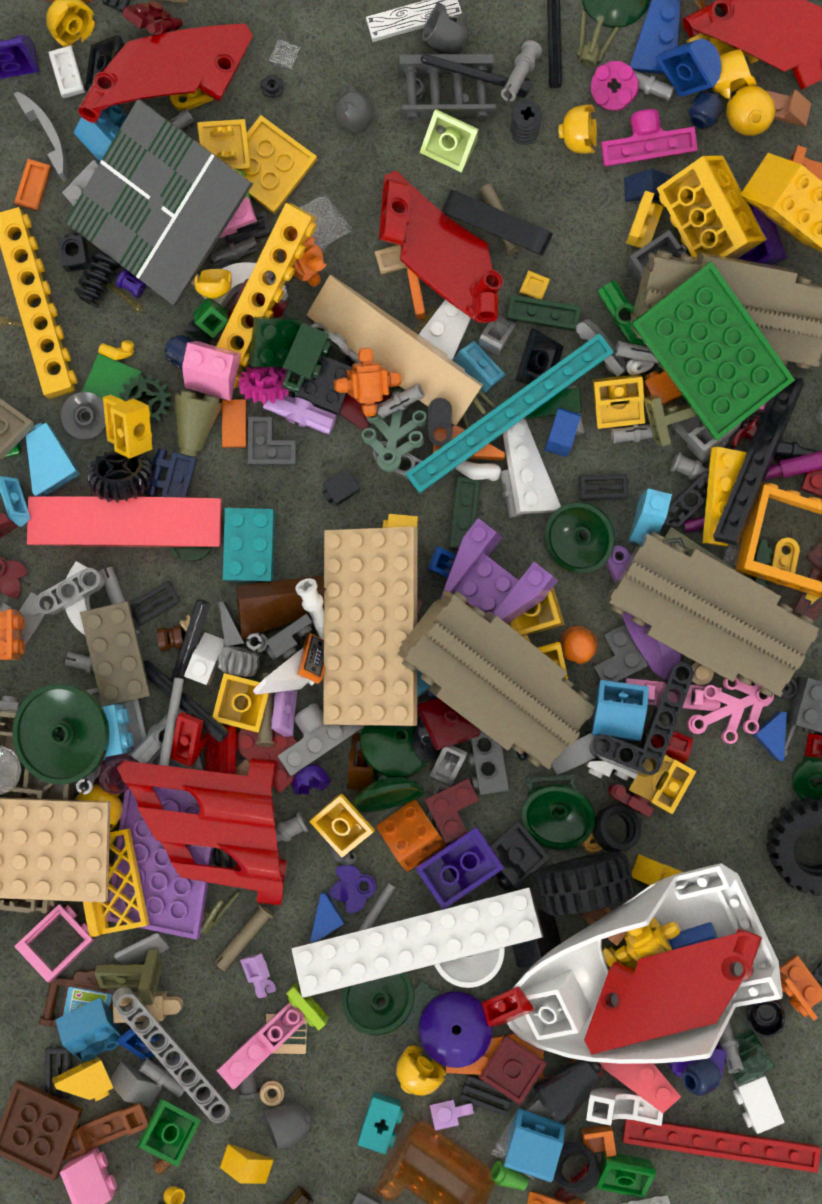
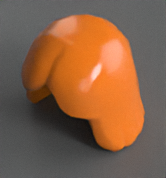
(579, 644)

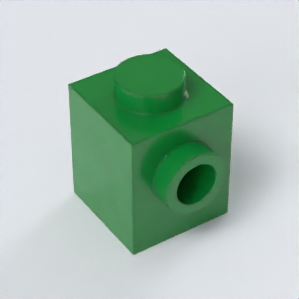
(211, 317)

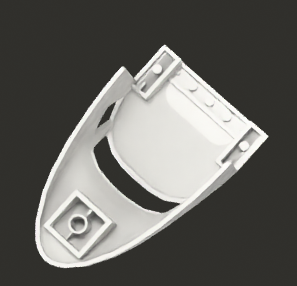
(571, 976)

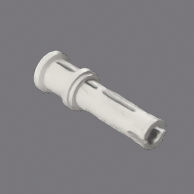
(312, 603)

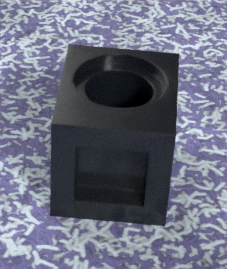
(78, 261)
(340, 487)

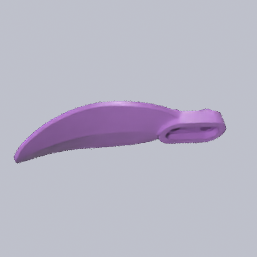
(657, 655)

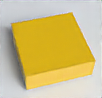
(534, 285)

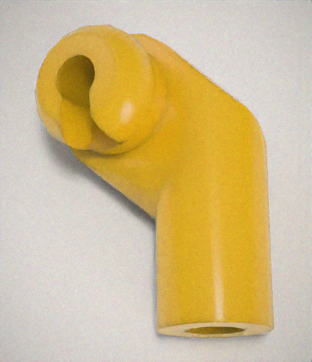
(125, 351)

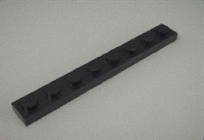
(757, 464)

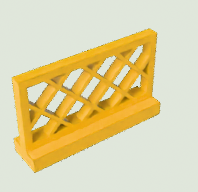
(95, 911)

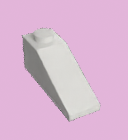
(284, 677)

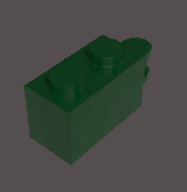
(305, 356)

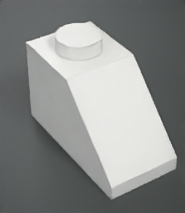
(205, 659)

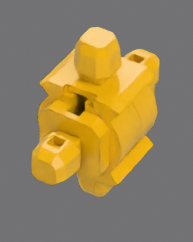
(647, 941)

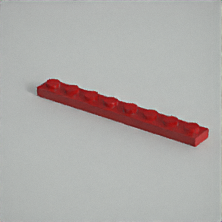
(723, 1144)

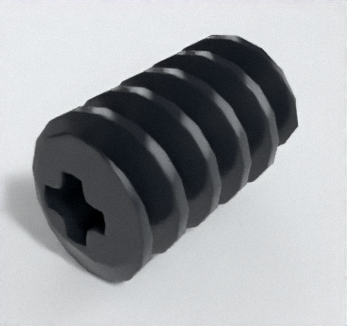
(525, 122)
(96, 278)

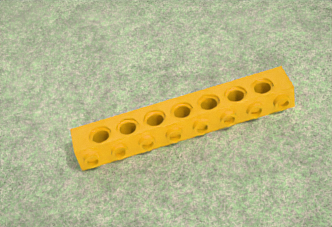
(268, 261)
(63, 383)

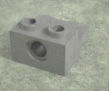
(699, 439)

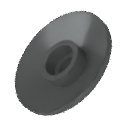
(73, 412)

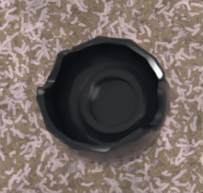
(771, 1021)

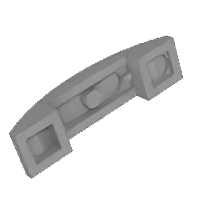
(58, 156)
(578, 753)

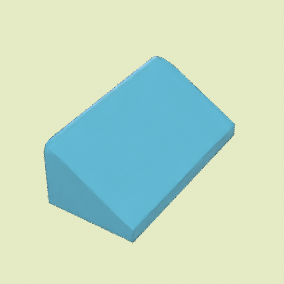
(479, 365)
(14, 500)

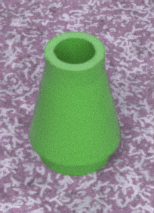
(508, 1177)

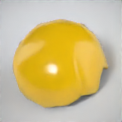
(213, 283)

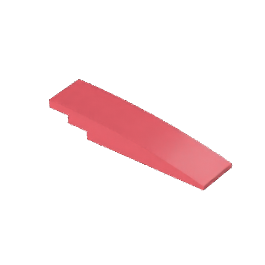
(124, 524)

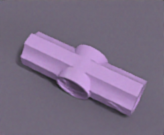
(302, 412)

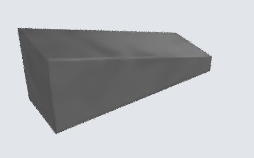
(230, 627)

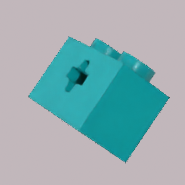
(380, 1108)

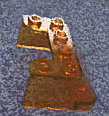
(434, 1170)

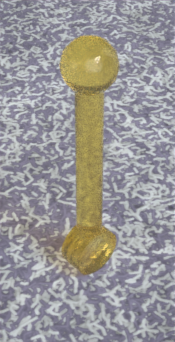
(135, 306)
(432, 310)
(4, 321)

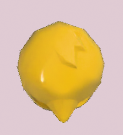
(733, 74)

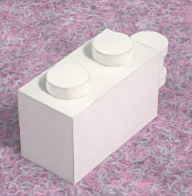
(759, 1103)

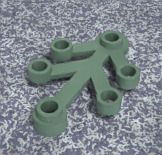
(393, 435)

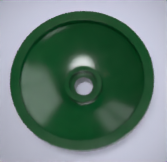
(616, 12)
(567, 544)
(387, 752)
(387, 794)
(558, 827)
(362, 1001)

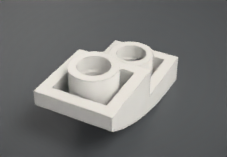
(601, 768)

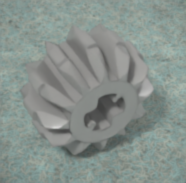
(238, 661)

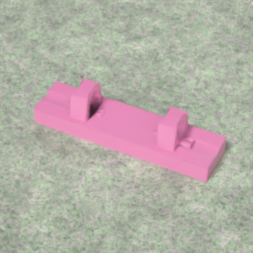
(699, 702)

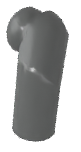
(348, 859)

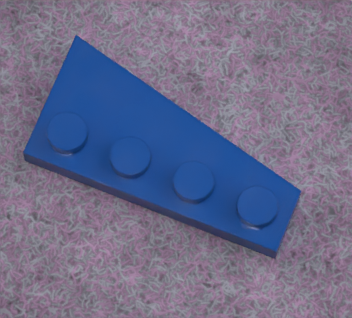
(657, 35)

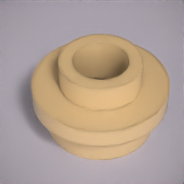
(268, 1100)

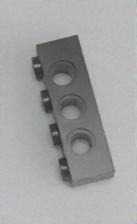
(498, 779)

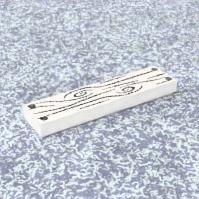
(406, 18)

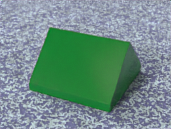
(169, 1133)
(625, 1175)

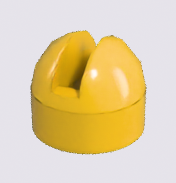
(174, 1195)

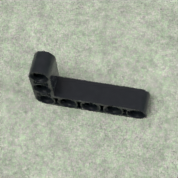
(654, 728)

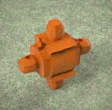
(310, 263)
(367, 382)

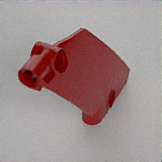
(773, 31)
(169, 66)
(439, 250)
(670, 991)

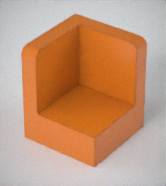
(599, 1139)

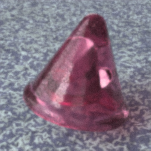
(109, 776)

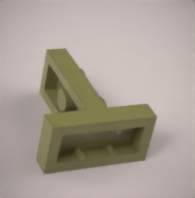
(660, 419)
(143, 977)

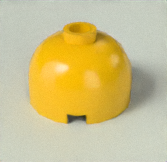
(70, 18)
(750, 111)
(578, 127)
(98, 794)
(417, 1073)

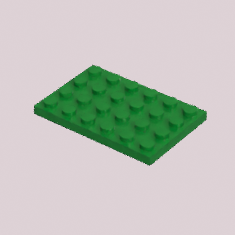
(712, 351)

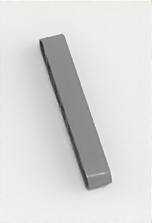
(176, 1065)

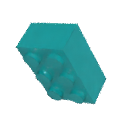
(249, 545)

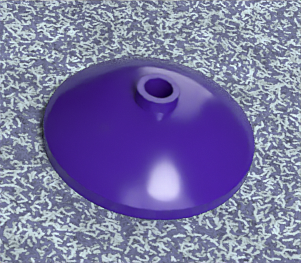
(437, 1025)

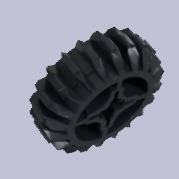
(119, 477)

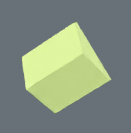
(452, 146)

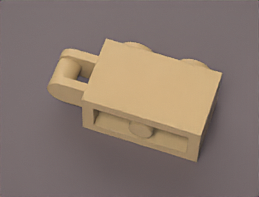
(160, 1009)

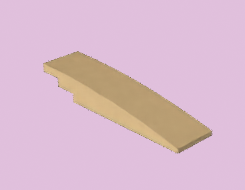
(394, 346)

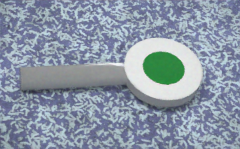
(339, 343)

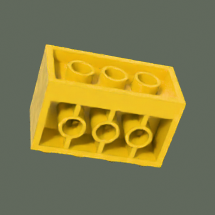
(789, 198)
(709, 209)

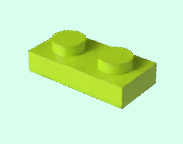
(312, 1011)

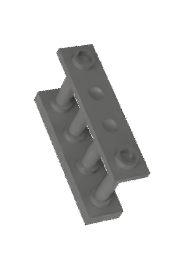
(411, 66)

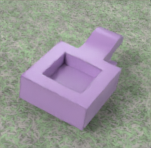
(257, 972)
(446, 1114)

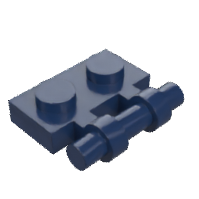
(178, 476)

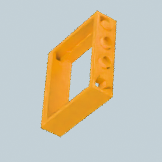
(751, 535)

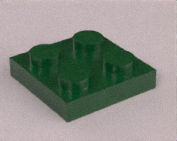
(272, 340)

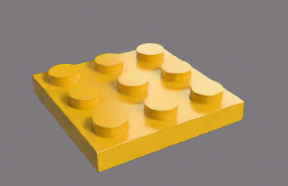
(275, 163)

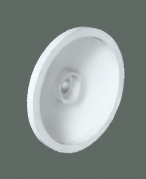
(473, 969)

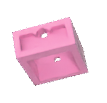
(36, 960)

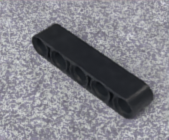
(497, 222)

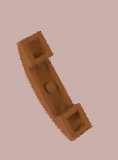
(107, 1128)

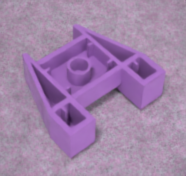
(489, 584)

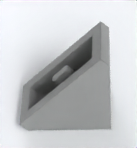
(496, 335)
(448, 764)
(134, 1085)

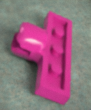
(648, 141)

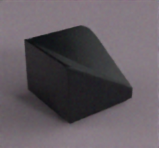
(195, 333)

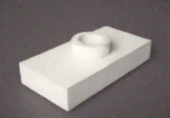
(66, 72)

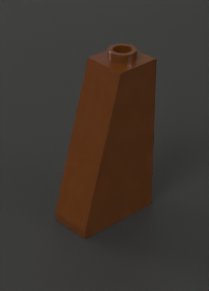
(270, 604)

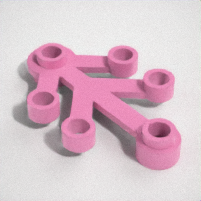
(734, 708)

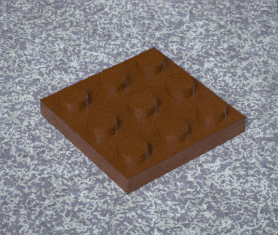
(37, 1129)

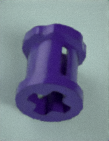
(131, 283)

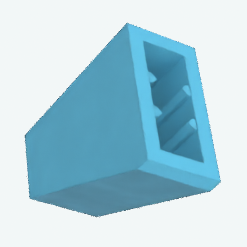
(48, 461)
(649, 514)

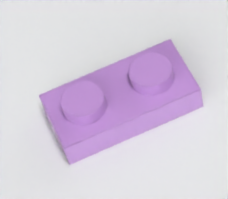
(284, 712)

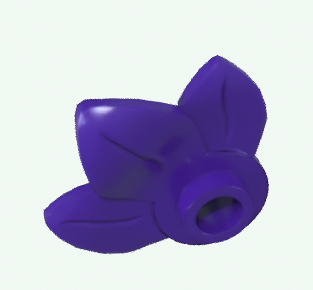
(349, 889)

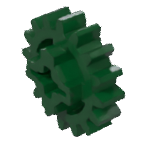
(156, 397)

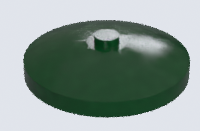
(60, 733)

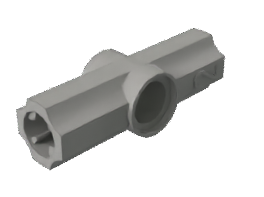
(150, 746)

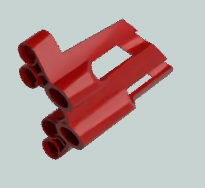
(233, 816)

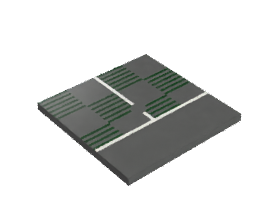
(158, 202)

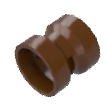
(170, 638)

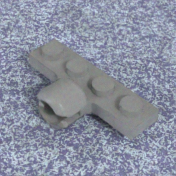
(316, 739)

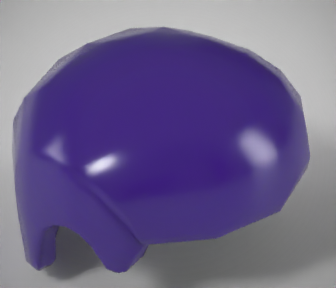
(310, 777)

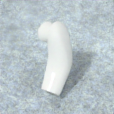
(638, 366)
(480, 471)

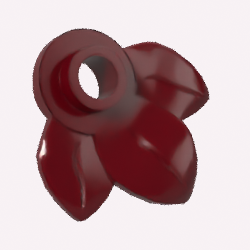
(747, 430)
(9, 577)

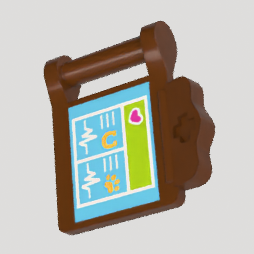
(79, 992)

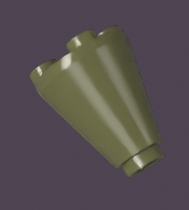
(194, 420)

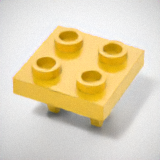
(227, 141)

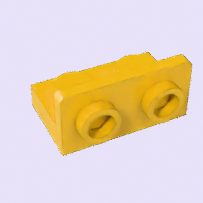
(644, 221)

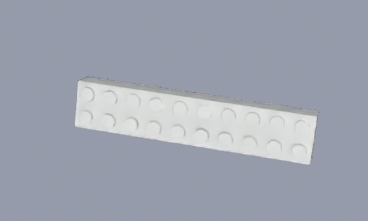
(417, 942)

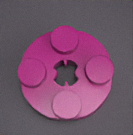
(604, 76)

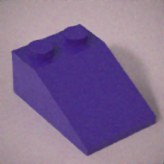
(18, 57)
(459, 868)

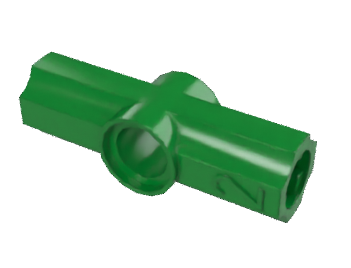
(616, 302)

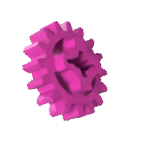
(263, 384)

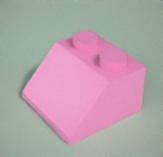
(210, 369)
(88, 1178)

